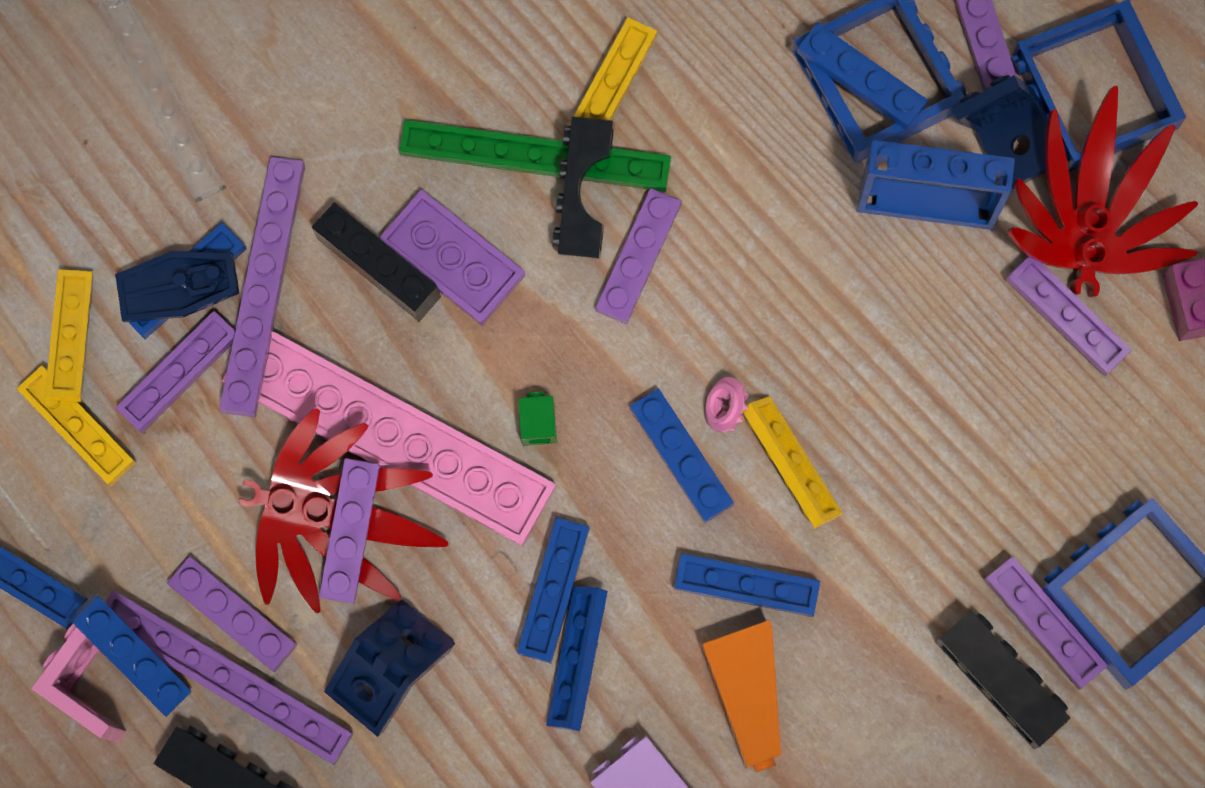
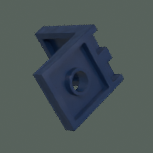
(1004, 115)
(386, 665)

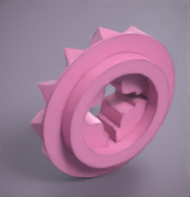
(716, 406)

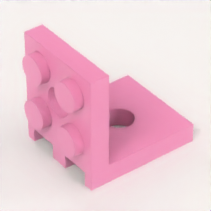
(61, 674)

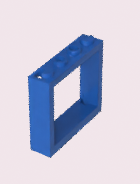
(1140, 53)
(835, 106)
(940, 168)
(1124, 674)

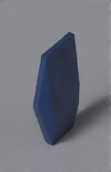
(175, 285)

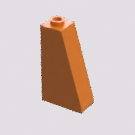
(746, 684)

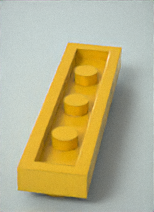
(617, 71)
(69, 335)
(78, 430)
(792, 462)

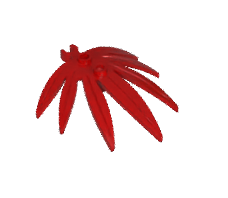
(1088, 232)
(303, 506)

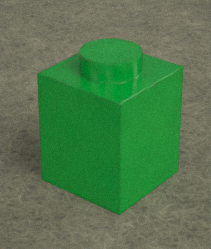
(537, 419)

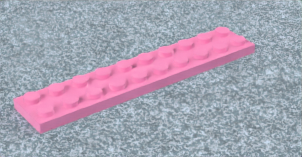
(400, 436)

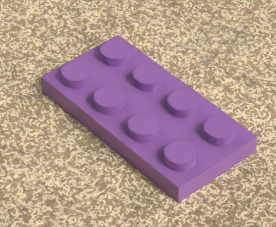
(453, 257)

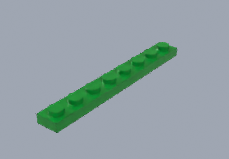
(528, 155)

